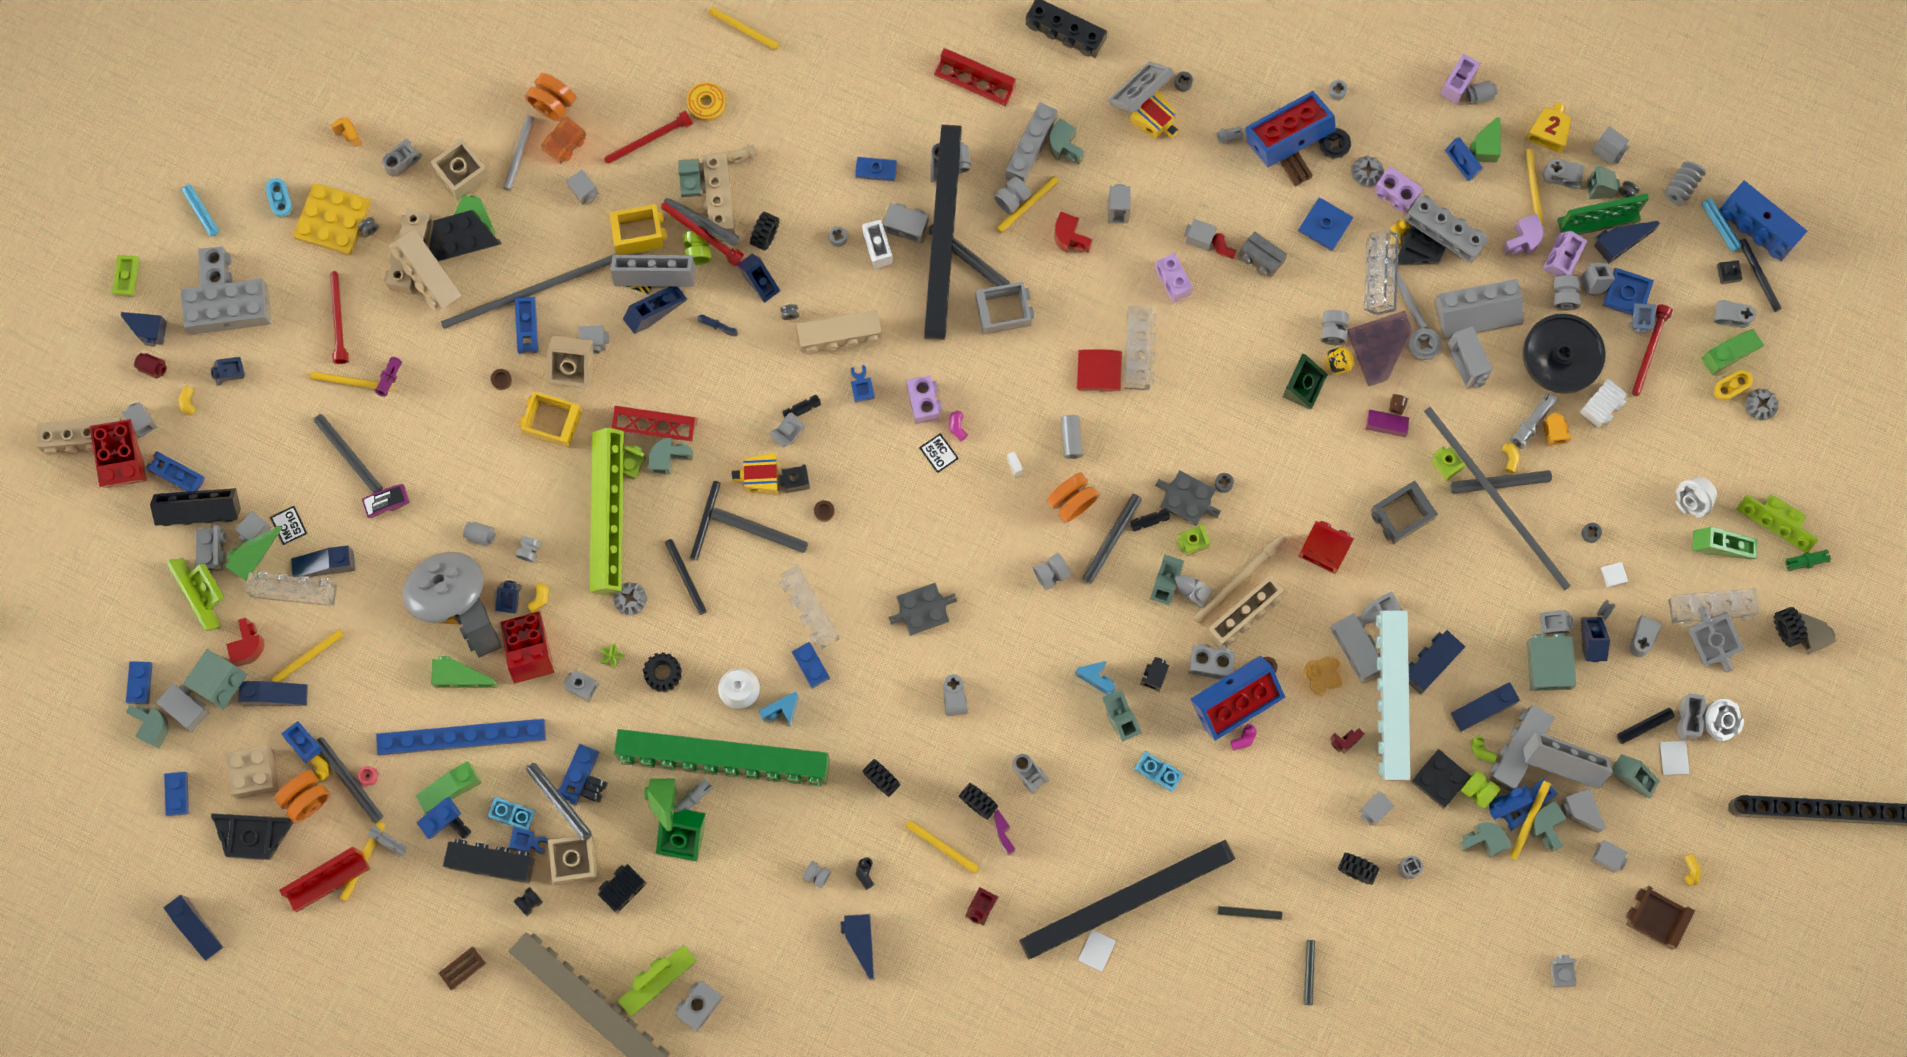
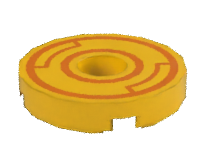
(702, 91)

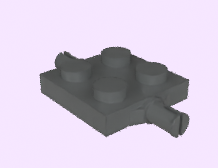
(1188, 498)
(922, 609)

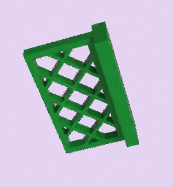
(1603, 215)

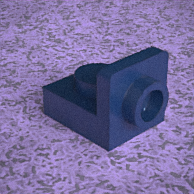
(227, 369)
(507, 597)

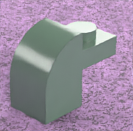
(1060, 142)
(690, 177)
(662, 454)
(1166, 581)
(1121, 716)
(154, 725)
(1544, 823)
(1491, 837)

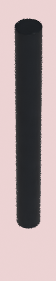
(1760, 275)
(705, 520)
(686, 577)

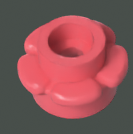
(364, 772)

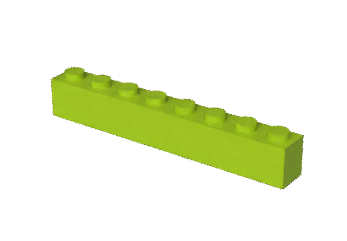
(606, 511)

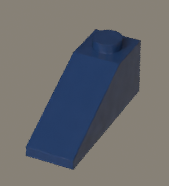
(1621, 239)
(653, 308)
(324, 562)
(272, 694)
(1485, 707)
(193, 926)
(858, 934)

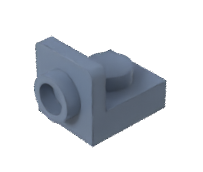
(1643, 317)

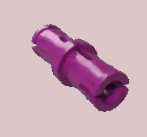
(388, 376)

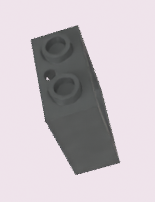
(1421, 502)

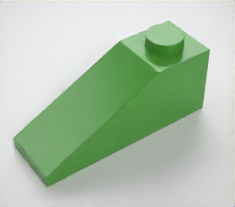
(1732, 351)
(1724, 543)
(250, 553)
(452, 674)
(449, 785)
(662, 800)

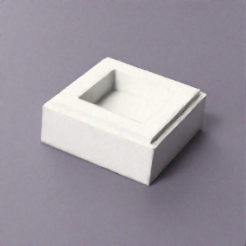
(1014, 464)
(1614, 574)

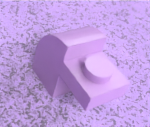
(1529, 236)

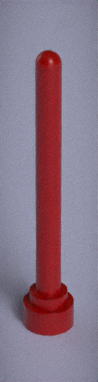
(682, 120)
(733, 256)
(1663, 313)
(339, 355)

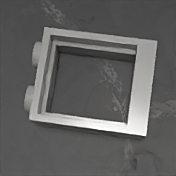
(1001, 291)
(1470, 358)

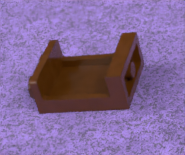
(1659, 918)

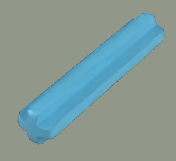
(200, 210)
(1721, 224)

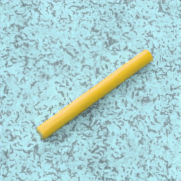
(744, 28)
(1534, 185)
(1027, 204)
(344, 380)
(308, 656)
(1529, 820)
(942, 846)
(366, 852)

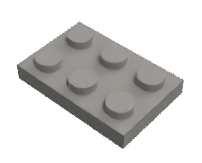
(1141, 87)

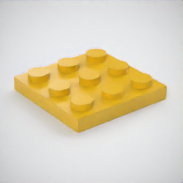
(331, 218)

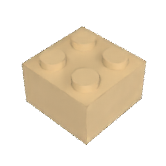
(460, 169)
(570, 361)
(252, 772)
(572, 860)

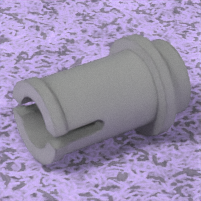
(1230, 134)

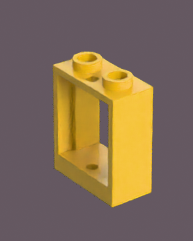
(637, 244)
(570, 425)

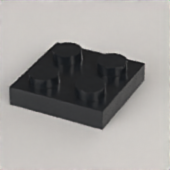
(1441, 778)

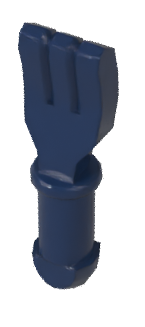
(716, 324)

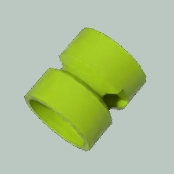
(697, 247)
(1480, 789)

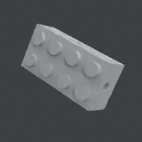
(225, 306)

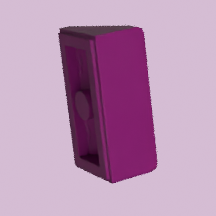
(1387, 423)

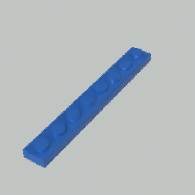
(461, 737)

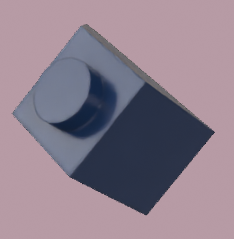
(758, 277)
(147, 327)
(1594, 639)

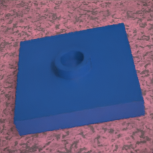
(1325, 224)
(1627, 290)

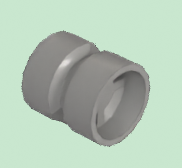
(1009, 197)
(1567, 292)
(1334, 327)
(1051, 571)

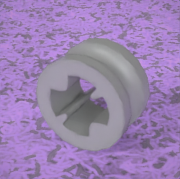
(1342, 85)
(843, 234)

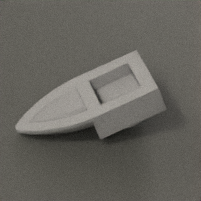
(1193, 589)
(1385, 603)

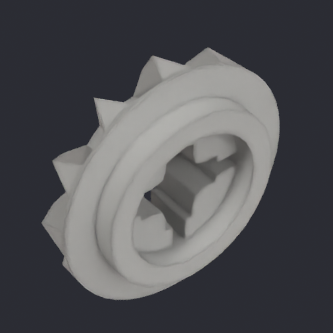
(1361, 176)
(1422, 335)
(1761, 413)
(631, 607)

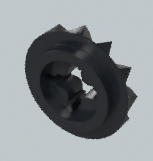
(1336, 152)

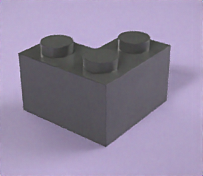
(478, 630)

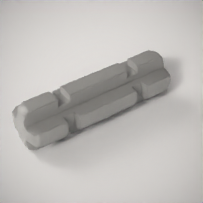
(387, 841)

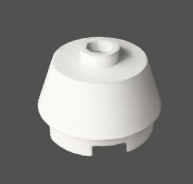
(1696, 496)
(738, 688)
(1722, 719)

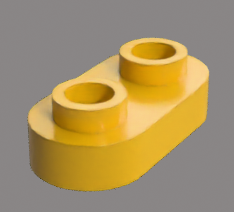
(1732, 386)

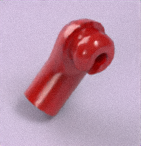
(1221, 248)

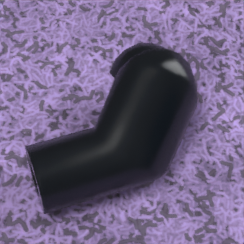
(863, 871)

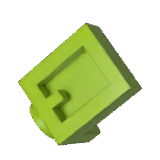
(633, 461)

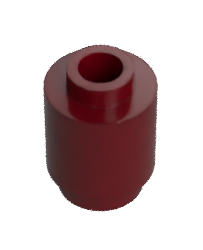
(150, 365)

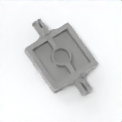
(1715, 639)

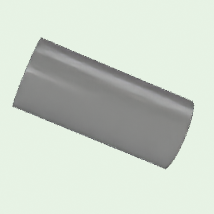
(1071, 436)

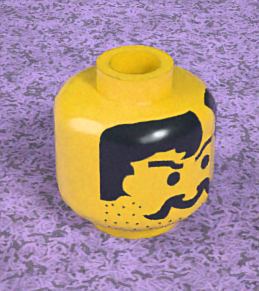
(1339, 360)

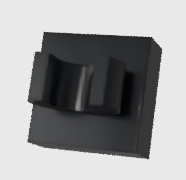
(1729, 272)

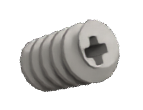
(1684, 182)

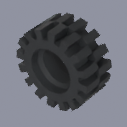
(764, 231)
(1790, 626)
(653, 663)
(881, 777)
(978, 801)
(1358, 868)

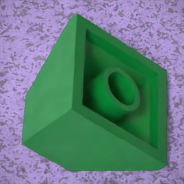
(685, 837)

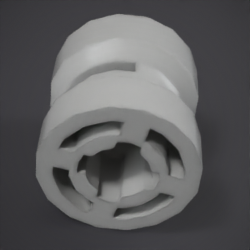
(528, 549)
(1407, 870)
(816, 874)

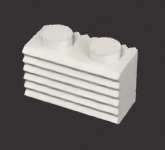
(877, 244)
(1603, 403)

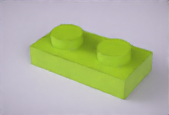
(125, 275)

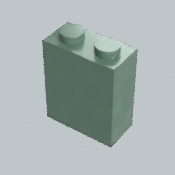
(1551, 662)
(215, 679)

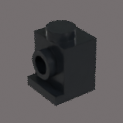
(799, 484)
(1155, 674)

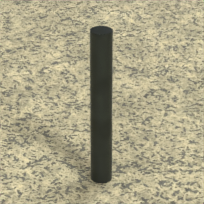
(1245, 912)
(1309, 972)

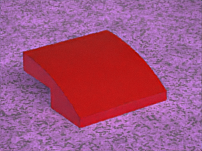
(1099, 370)

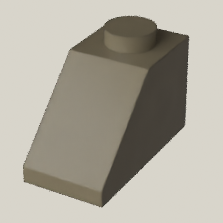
(1819, 634)

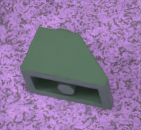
(1602, 183)
(1635, 775)

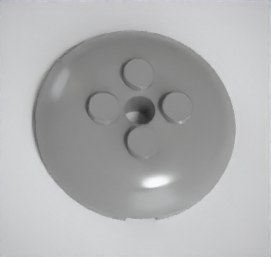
(442, 587)

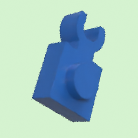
(862, 386)
(523, 840)

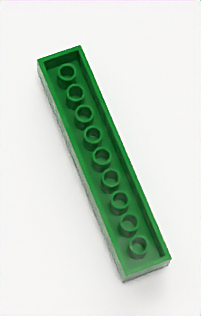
(722, 756)

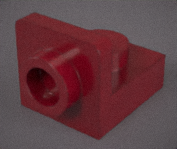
(1350, 738)
(981, 906)

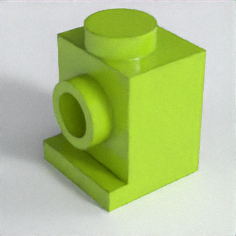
(1447, 469)
(1192, 547)

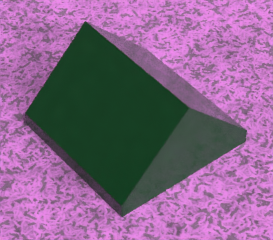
(1305, 383)

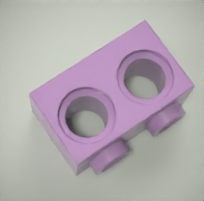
(1460, 78)
(1401, 185)
(1564, 254)
(1173, 277)
(919, 399)

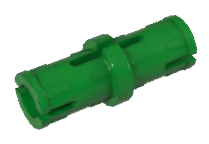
(1808, 560)

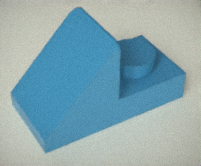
(1091, 675)
(786, 705)

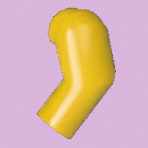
(1400, 228)
(184, 401)
(1514, 457)
(541, 597)
(322, 768)
(1695, 870)

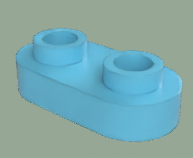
(279, 198)

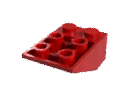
(117, 454)
(1326, 546)
(526, 647)

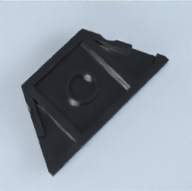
(460, 235)
(1420, 249)
(250, 835)

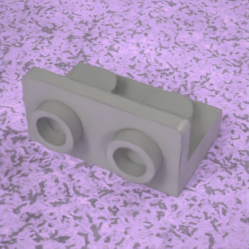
(210, 547)

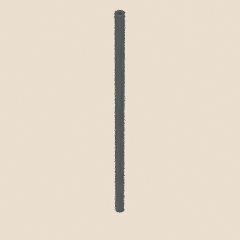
(528, 291)
(1497, 498)

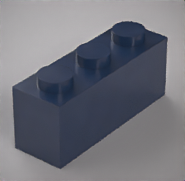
(1434, 660)

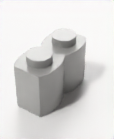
(1611, 146)
(1691, 722)

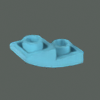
(1158, 772)
(511, 813)

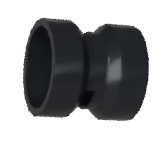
(594, 788)
(528, 901)

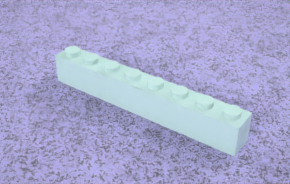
(1394, 695)

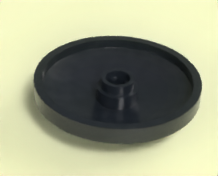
(1564, 353)

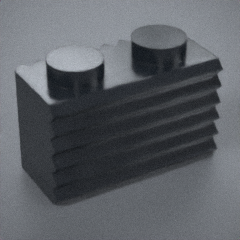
(621, 888)

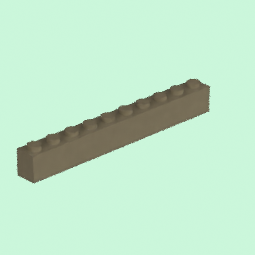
(584, 1000)

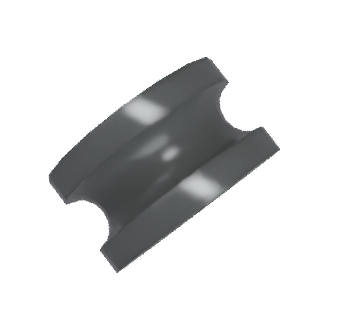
(1180, 86)
(1629, 189)
(368, 226)
(789, 312)
(1228, 477)
(1598, 533)
(1606, 609)

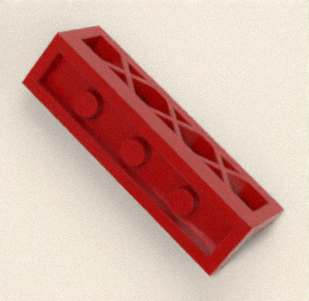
(977, 70)
(654, 415)
(325, 878)

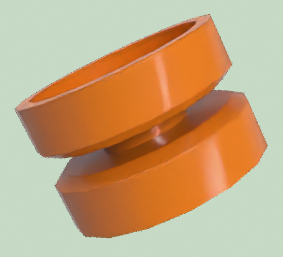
(550, 97)
(1073, 497)
(302, 796)

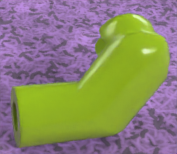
(1480, 751)

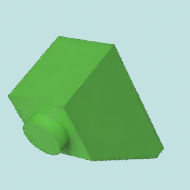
(1487, 143)
(474, 203)

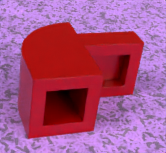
(1065, 234)
(249, 647)

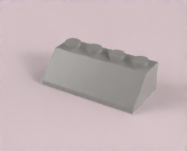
(1481, 306)

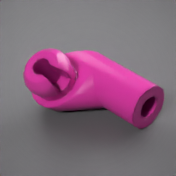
(955, 425)
(1247, 738)

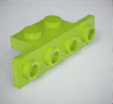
(1779, 519)
(199, 590)
(656, 979)

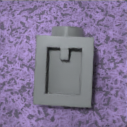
(788, 430)
(1556, 622)
(1563, 971)

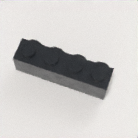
(1065, 27)
(195, 507)
(489, 862)

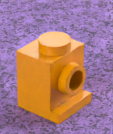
(1556, 430)

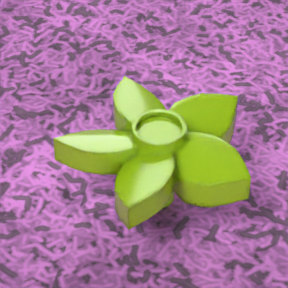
(611, 655)

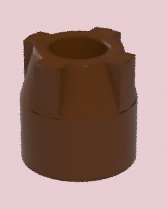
(1398, 404)

